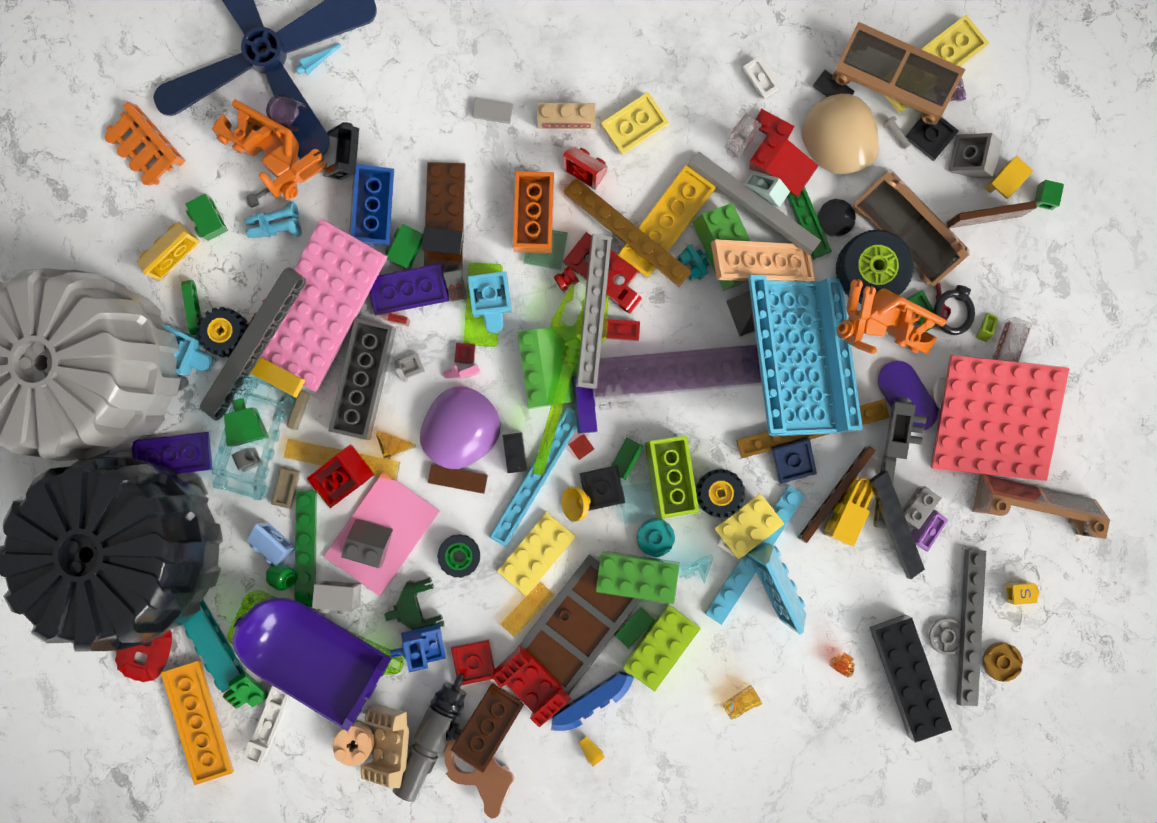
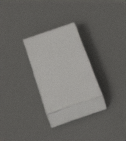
(492, 110)

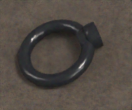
(962, 294)

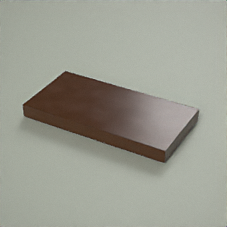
(991, 214)
(487, 727)

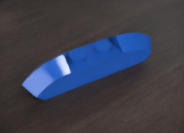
(599, 696)

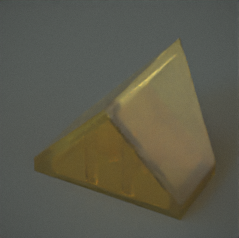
(392, 446)

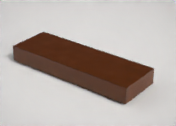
(457, 479)

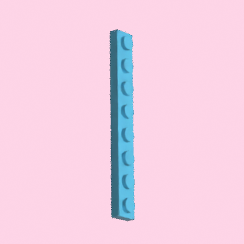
(744, 569)

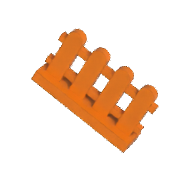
(152, 148)

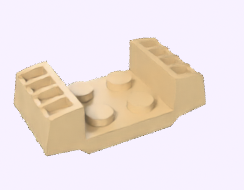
(389, 747)

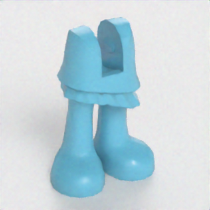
(267, 229)

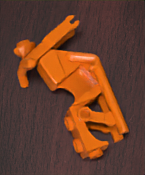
(279, 148)
(887, 313)

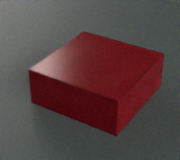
(465, 353)

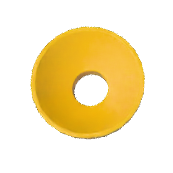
(572, 505)

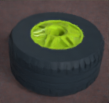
(879, 249)

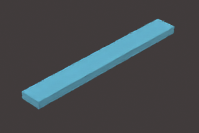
(532, 483)

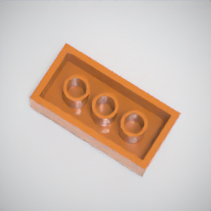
(533, 212)

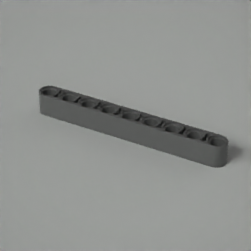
(253, 343)

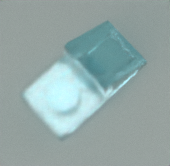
(702, 566)

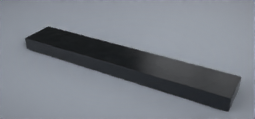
(896, 524)

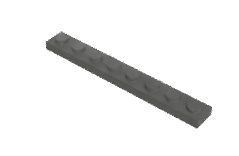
(971, 627)

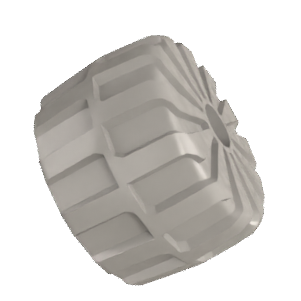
(80, 365)

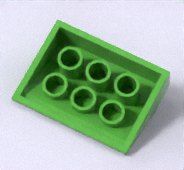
(542, 366)

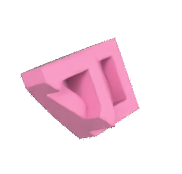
(454, 373)

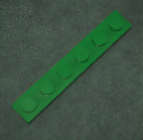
(305, 546)

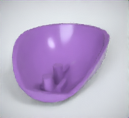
(459, 428)

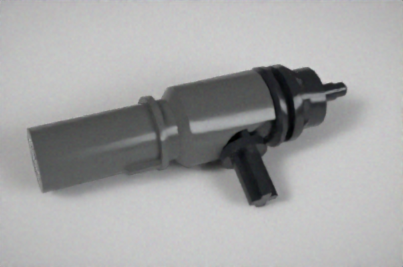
(432, 737)

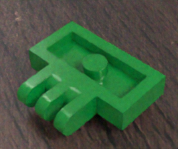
(244, 690)

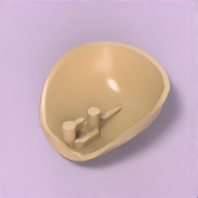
(841, 134)

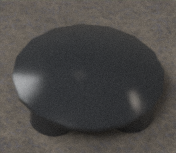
(836, 217)

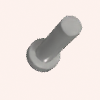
(897, 132)

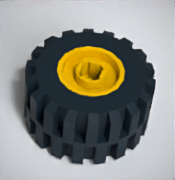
(221, 331)
(720, 493)

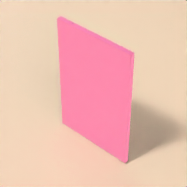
(393, 507)

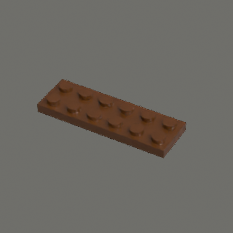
(445, 205)

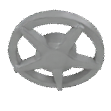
(946, 636)

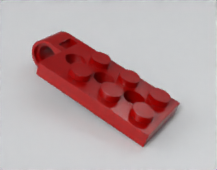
(620, 294)

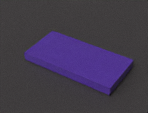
(409, 289)
(179, 452)

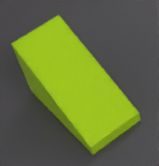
(987, 327)

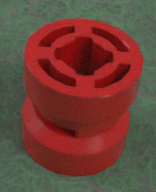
(566, 279)

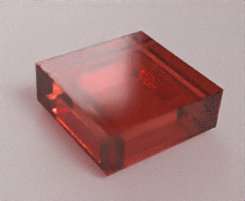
(397, 319)
(581, 446)

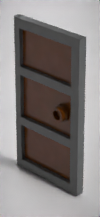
(577, 626)

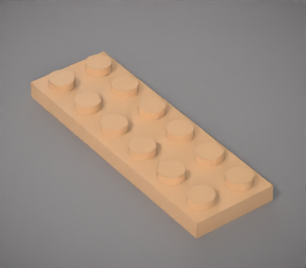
(776, 260)

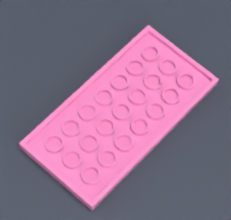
(338, 280)

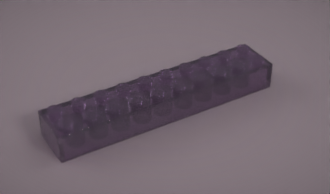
(680, 371)

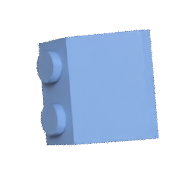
(270, 543)

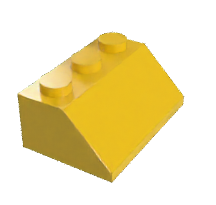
(167, 251)

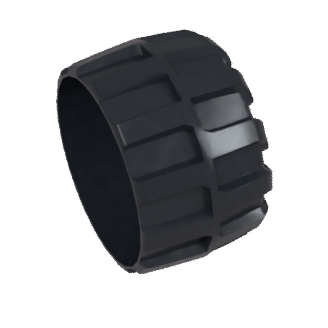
(109, 553)

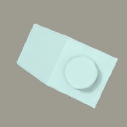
(767, 187)

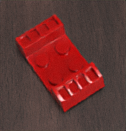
(531, 685)

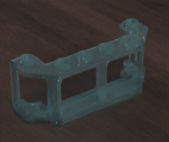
(223, 453)

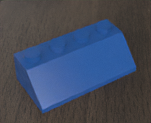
(372, 204)

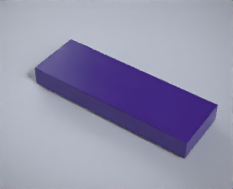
(584, 408)

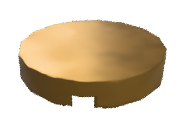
(1002, 661)

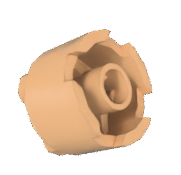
(348, 753)

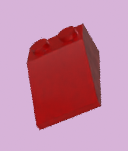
(783, 160)
(584, 167)
(340, 476)

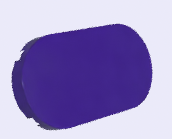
(901, 380)

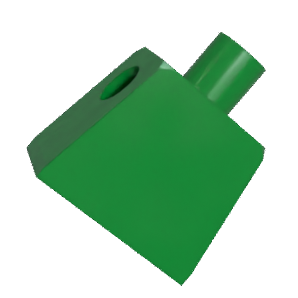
(243, 425)

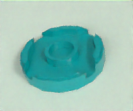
(655, 537)

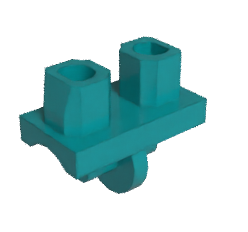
(697, 261)

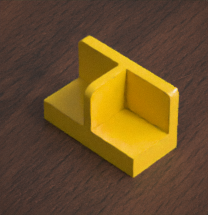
(1010, 177)

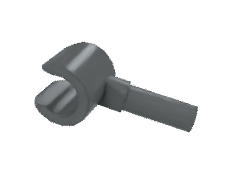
(252, 199)

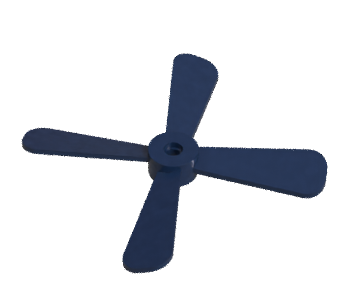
(318, 24)

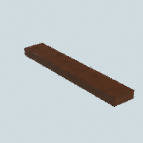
(836, 494)

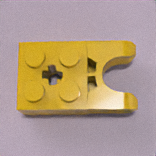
(850, 513)

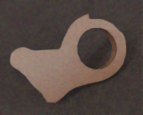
(492, 784)

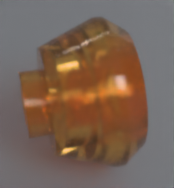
(843, 664)

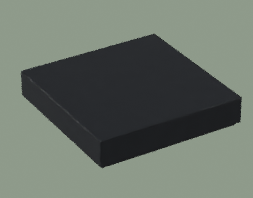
(931, 138)
(603, 487)

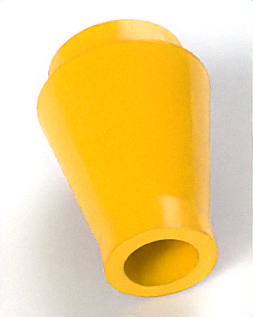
(591, 751)

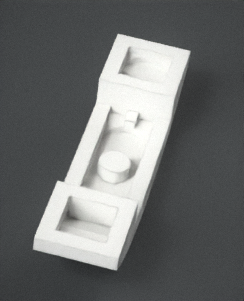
(267, 727)

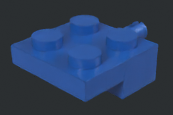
(421, 647)

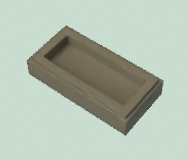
(298, 410)
(285, 487)

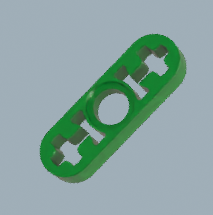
(191, 305)

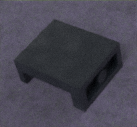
(346, 151)

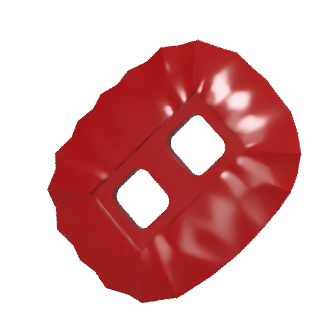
(156, 659)

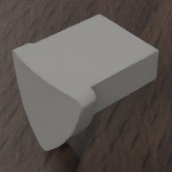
(409, 367)

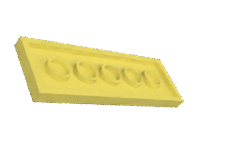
(955, 45)

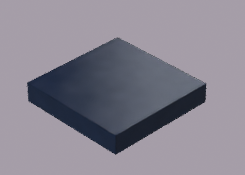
(794, 460)

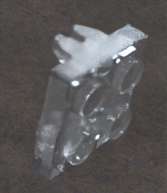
(613, 399)

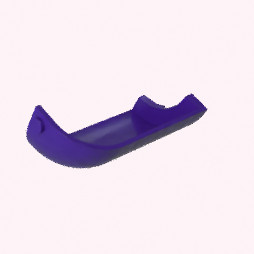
(309, 658)

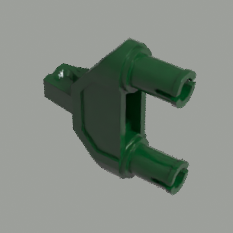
(408, 608)

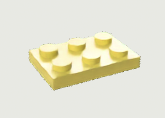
(635, 123)
(749, 526)

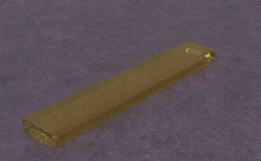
(321, 454)

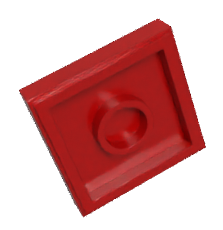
(474, 661)

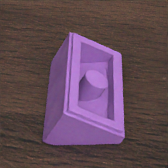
(929, 530)

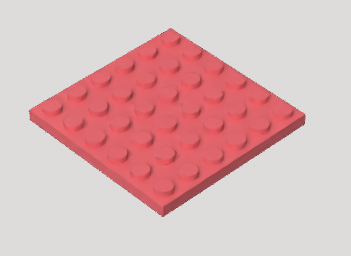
(999, 417)

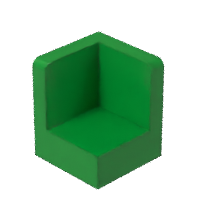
(1049, 194)

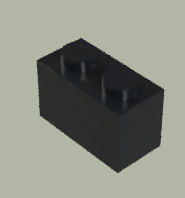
(515, 452)

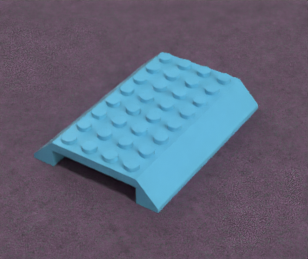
(801, 359)

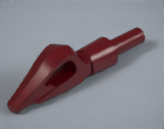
(944, 307)

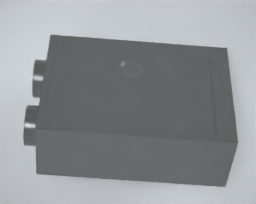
(901, 426)

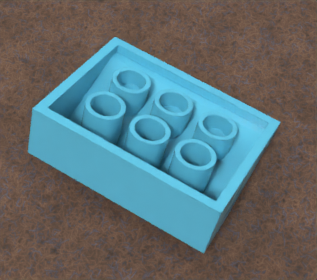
(779, 586)

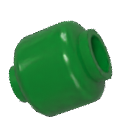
(280, 577)

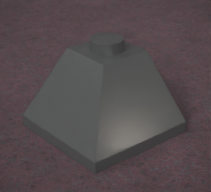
(741, 313)

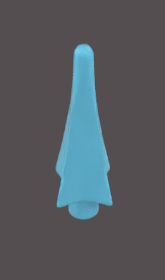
(309, 63)

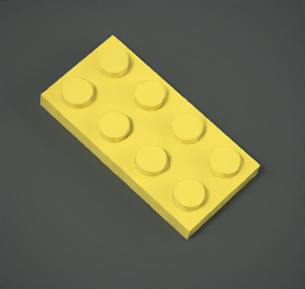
(536, 553)

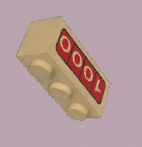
(566, 115)

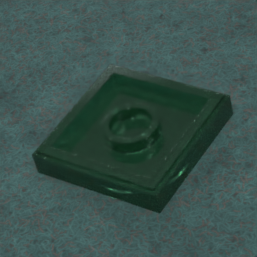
(550, 260)

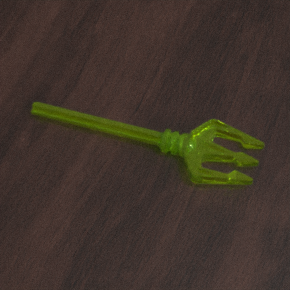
(571, 337)

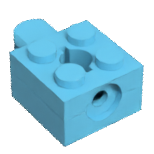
(490, 299)
(189, 353)

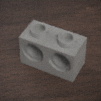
(920, 506)

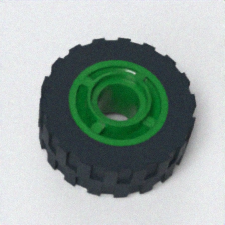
(446, 555)

